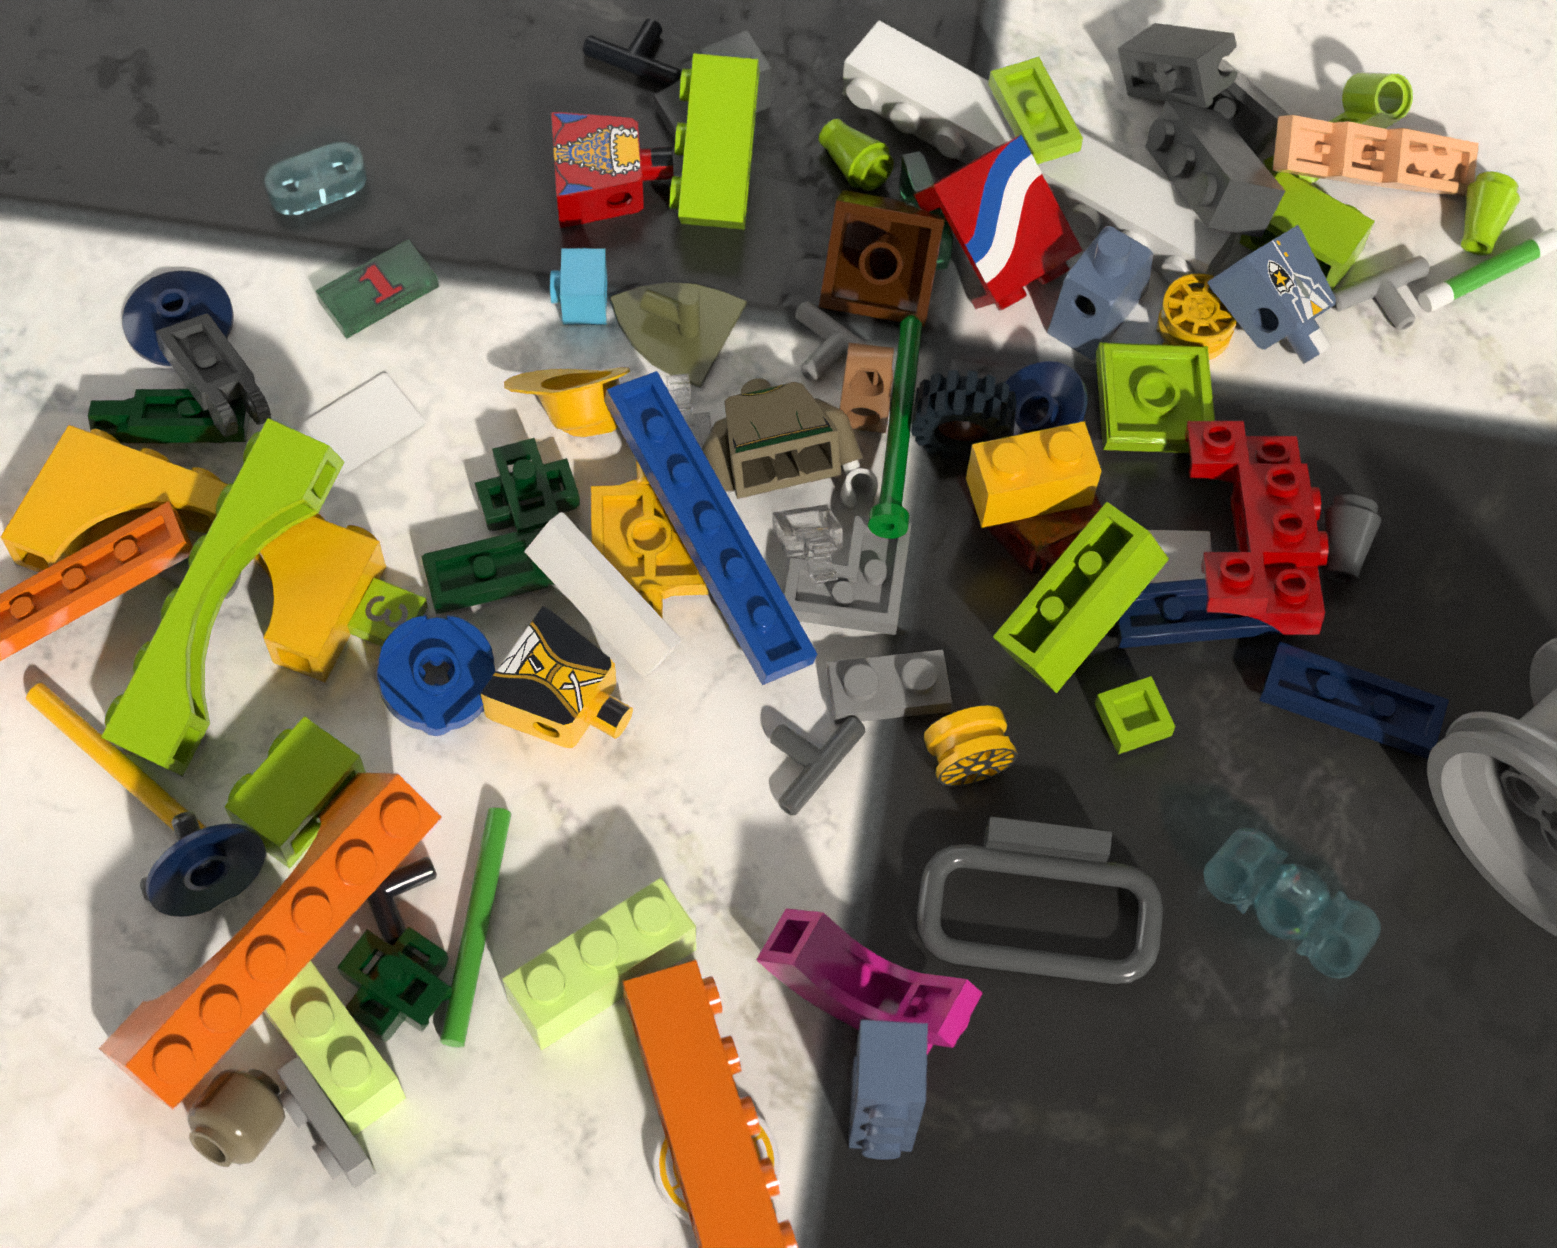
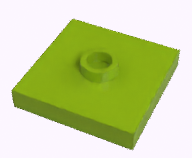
(1151, 395)

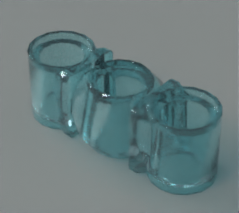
(1292, 903)

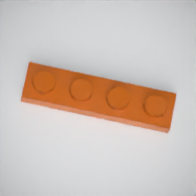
(91, 577)

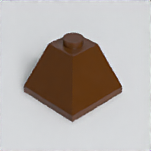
(880, 258)

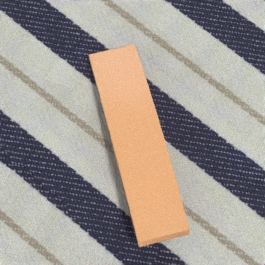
(1374, 155)

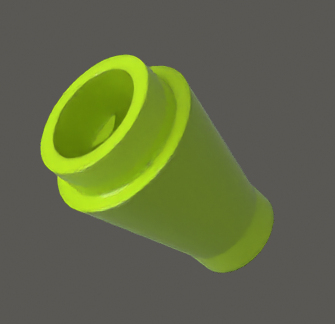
(859, 157)
(1488, 209)

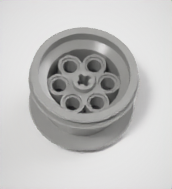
(1500, 794)

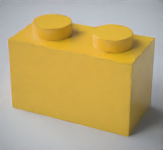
(1033, 474)

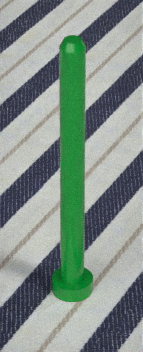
(889, 517)

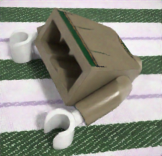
(784, 440)

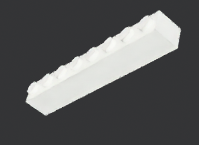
(1093, 187)

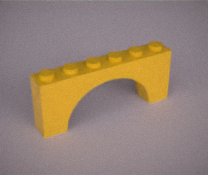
(101, 485)

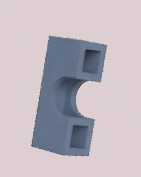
(887, 1087)

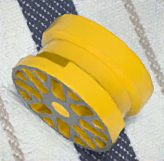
(970, 745)

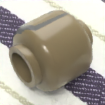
(236, 1117)

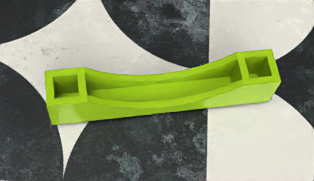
(165, 701)

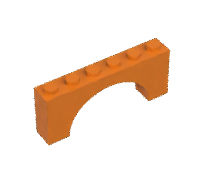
(186, 1031)

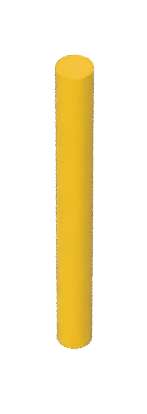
(105, 754)

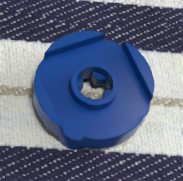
(435, 640)

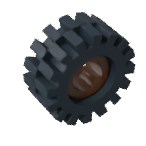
(962, 412)

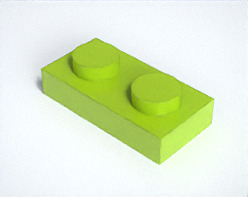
(1035, 109)

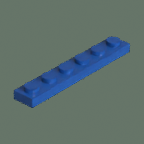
(710, 528)

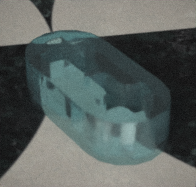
(315, 178)

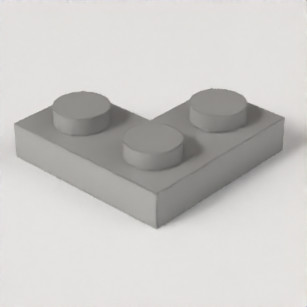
(866, 589)

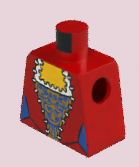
(602, 167)

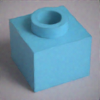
(581, 286)

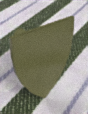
(678, 325)

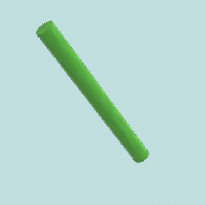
(475, 927)

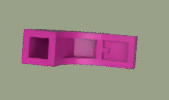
(856, 985)

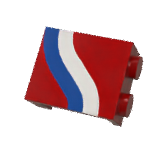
(1004, 222)

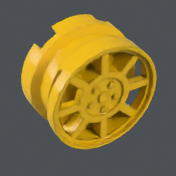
(1195, 316)

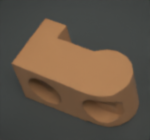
(867, 385)

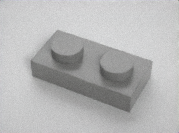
(889, 686)
(337, 1147)

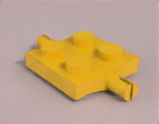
(642, 542)

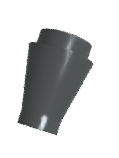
(1350, 532)

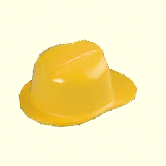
(572, 397)

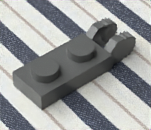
(212, 371)

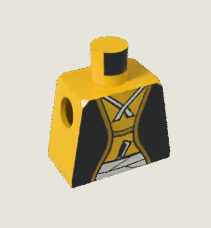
(555, 685)

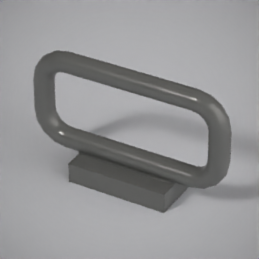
(1046, 853)

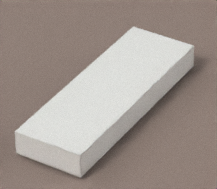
(602, 595)

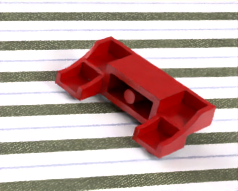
(1274, 525)

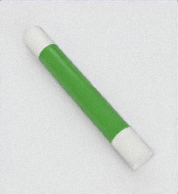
(1488, 271)

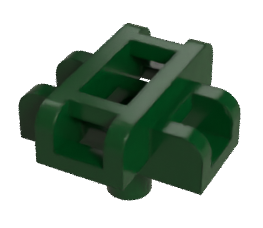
(528, 480)
(389, 980)

